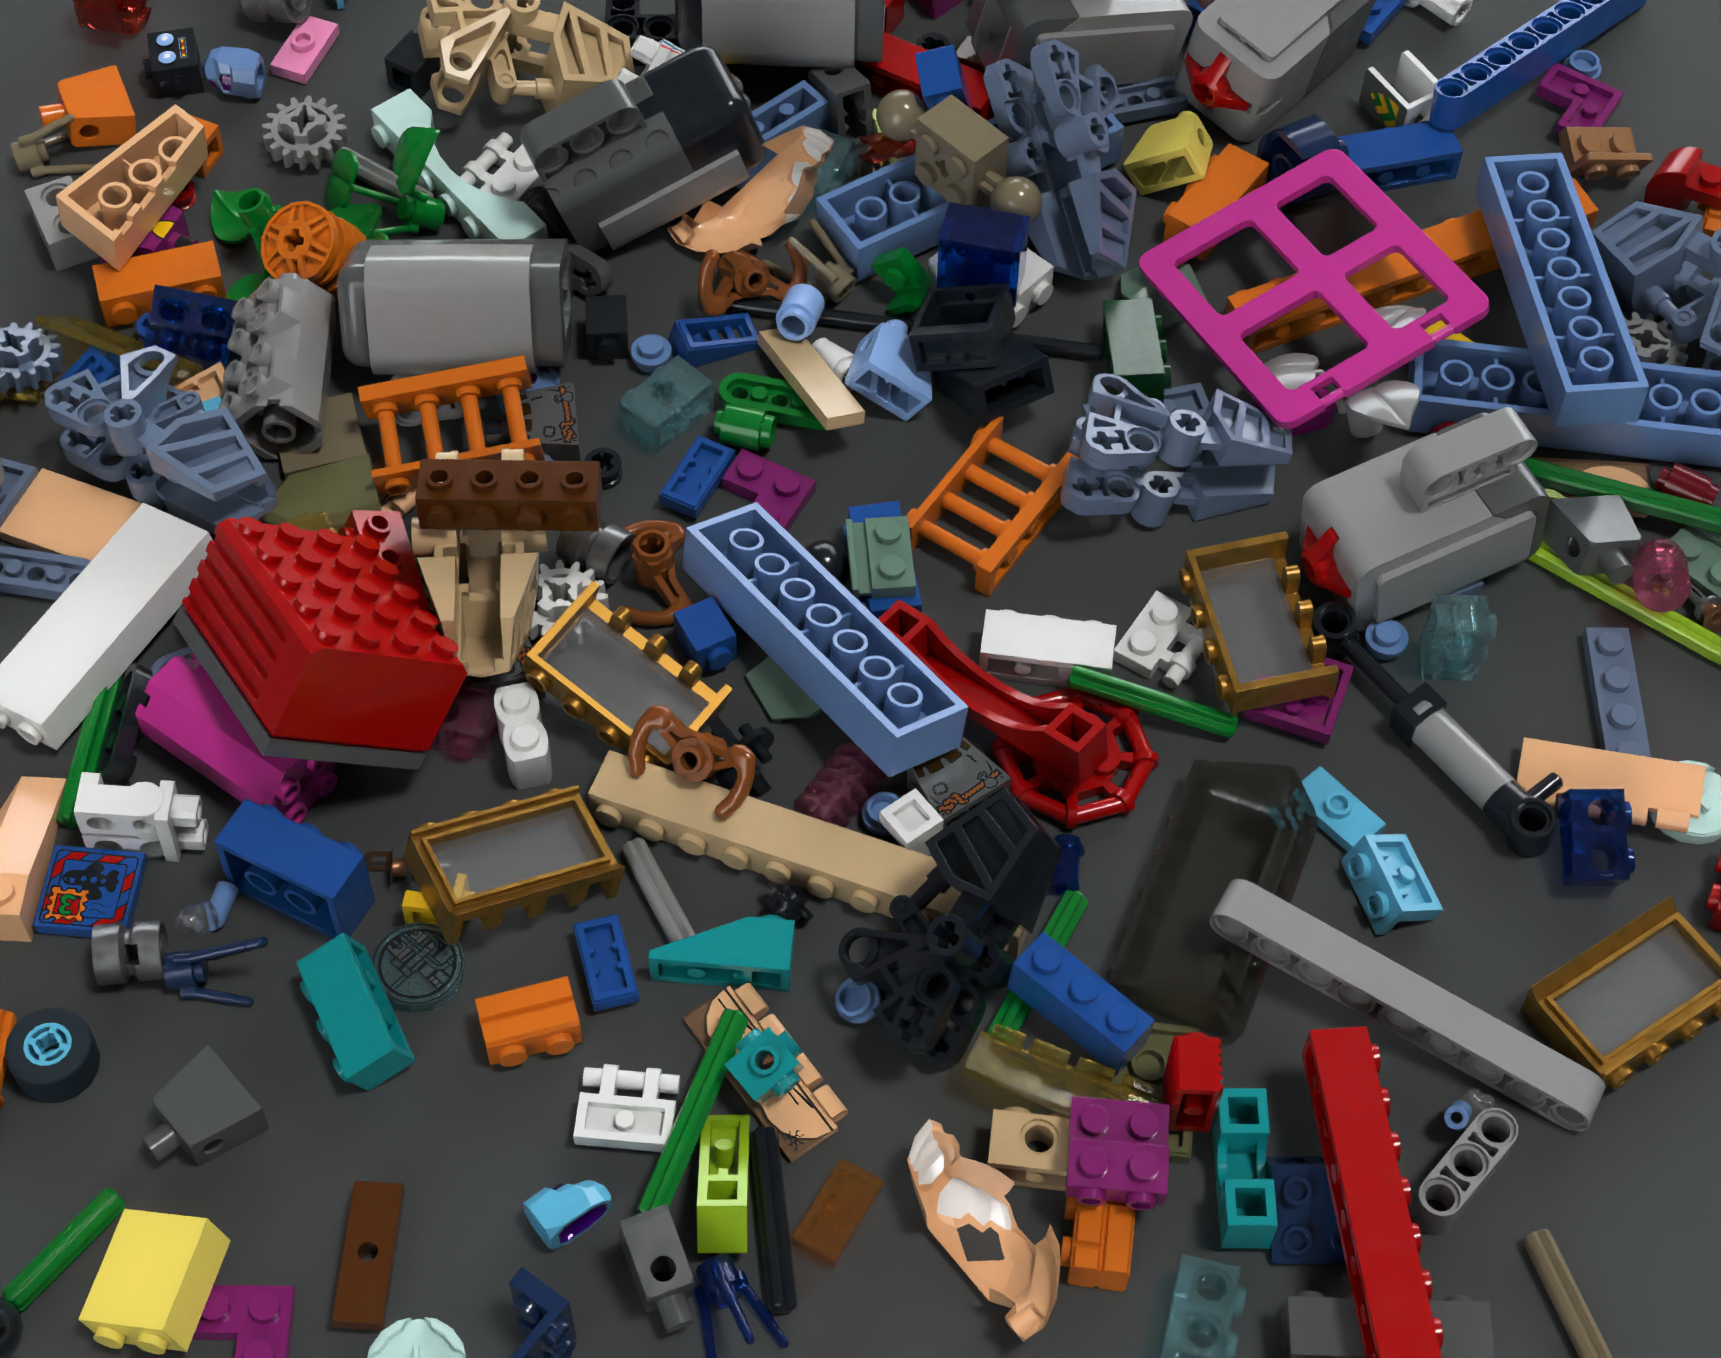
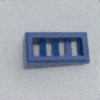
(688, 334)

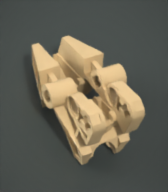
(492, 48)
(502, 571)

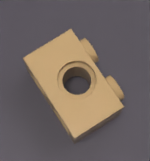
(1011, 1156)

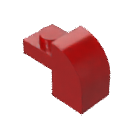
(1684, 179)

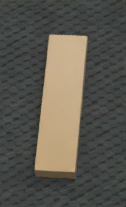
(812, 380)

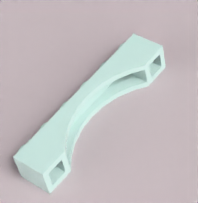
(477, 211)

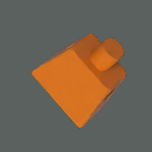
(99, 108)

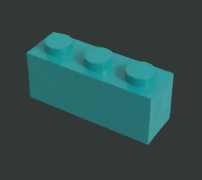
(354, 1013)

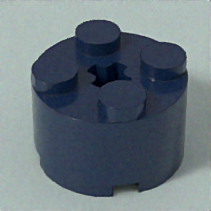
(1295, 144)

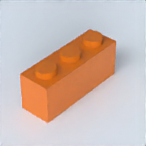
(1226, 180)
(128, 292)

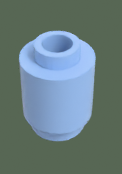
(799, 312)

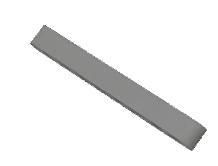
(1408, 1005)

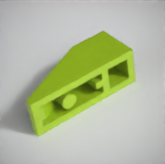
(723, 1185)

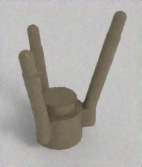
(32, 150)
(833, 280)

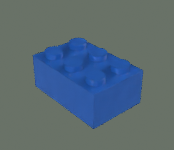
(295, 869)

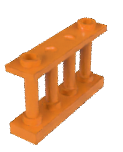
(444, 387)
(1012, 536)

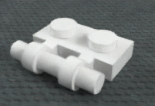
(511, 179)
(1153, 635)
(626, 1120)

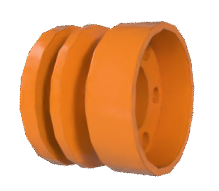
(308, 242)

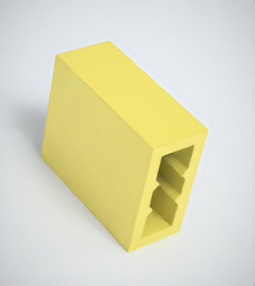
(154, 1281)

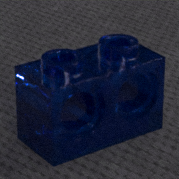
(190, 323)
(1581, 836)

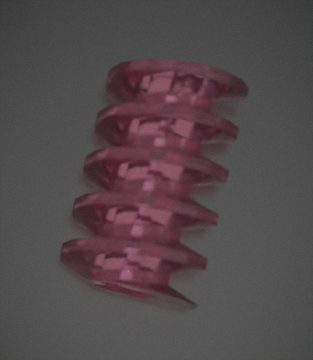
(1662, 591)
(840, 786)

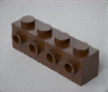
(507, 498)

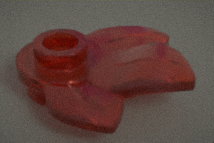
(886, 148)

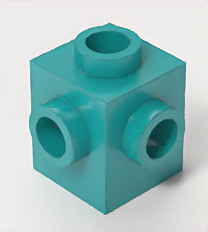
(748, 1064)

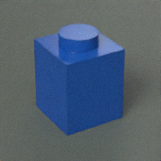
(705, 635)

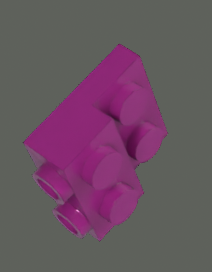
(1118, 1152)

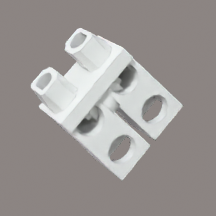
(139, 818)

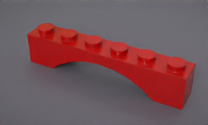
(1046, 730)

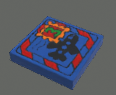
(89, 890)

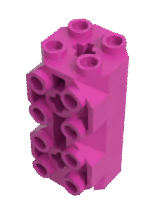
(202, 731)

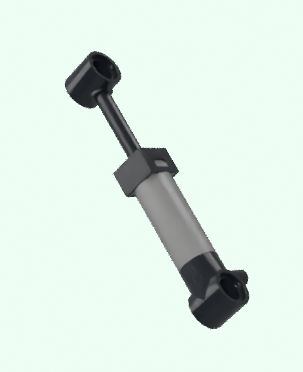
(1423, 721)

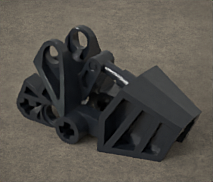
(1002, 868)

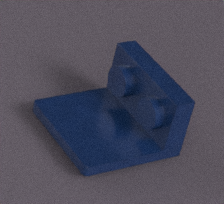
(1305, 1212)
(542, 1317)

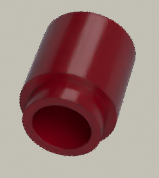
(1687, 484)

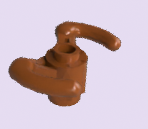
(742, 278)
(655, 568)
(695, 756)

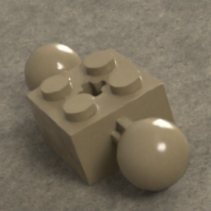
(958, 153)

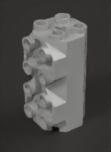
(285, 364)

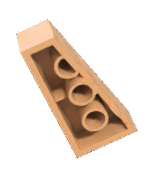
(133, 186)

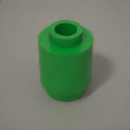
(745, 427)

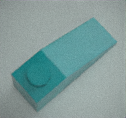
(731, 955)

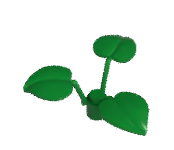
(410, 156)
(246, 214)

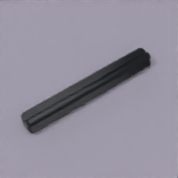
(773, 1220)

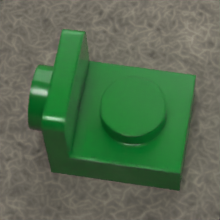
(905, 278)

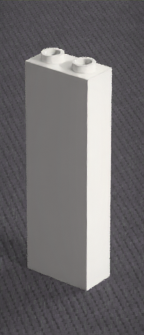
(99, 625)

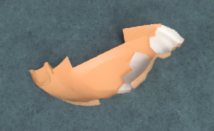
(764, 201)
(966, 1192)

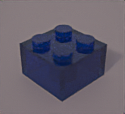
(982, 248)

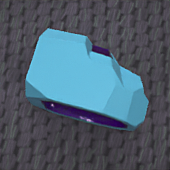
(567, 1211)

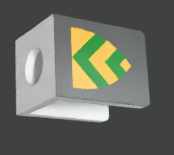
(1387, 105)

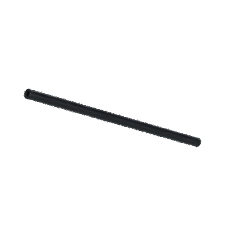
(870, 322)

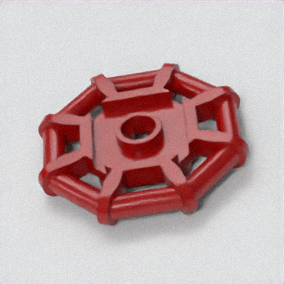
(1044, 778)

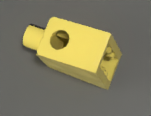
(1170, 154)

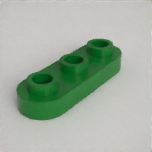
(766, 394)

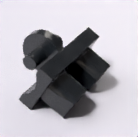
(757, 740)

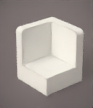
(912, 821)

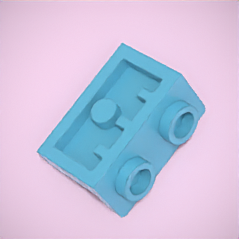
(1390, 881)

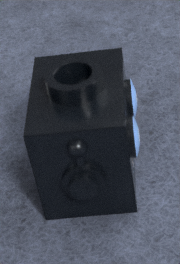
(174, 63)

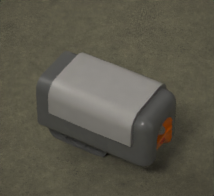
(455, 303)

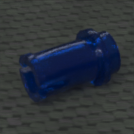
(1067, 870)

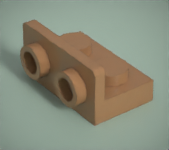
(1602, 152)

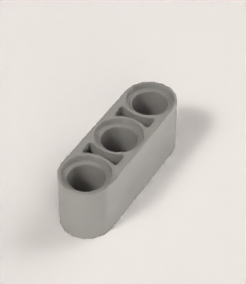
(1473, 1152)

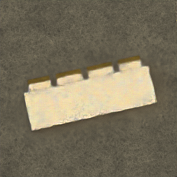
(111, 341)
(1044, 1072)

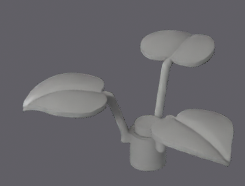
(1371, 407)

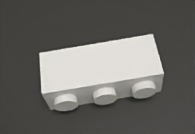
(1043, 647)

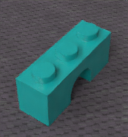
(1243, 1191)

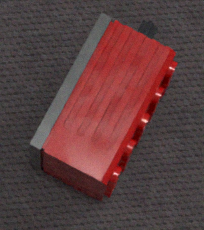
(319, 645)

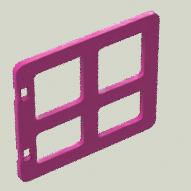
(1316, 277)

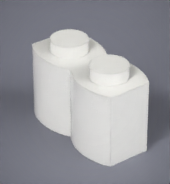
(523, 735)

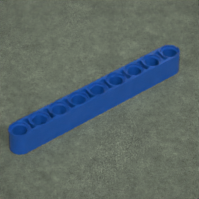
(1522, 57)

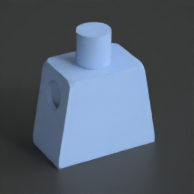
(887, 373)

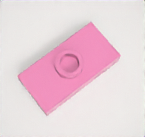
(304, 49)

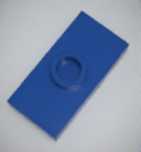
(696, 477)
(606, 962)

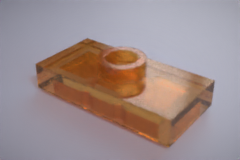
(837, 1212)

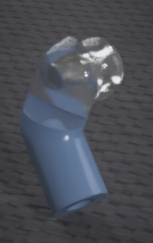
(208, 915)
(1468, 1103)

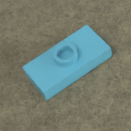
(1339, 811)

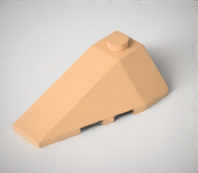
(26, 849)

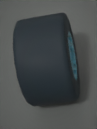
(52, 1054)

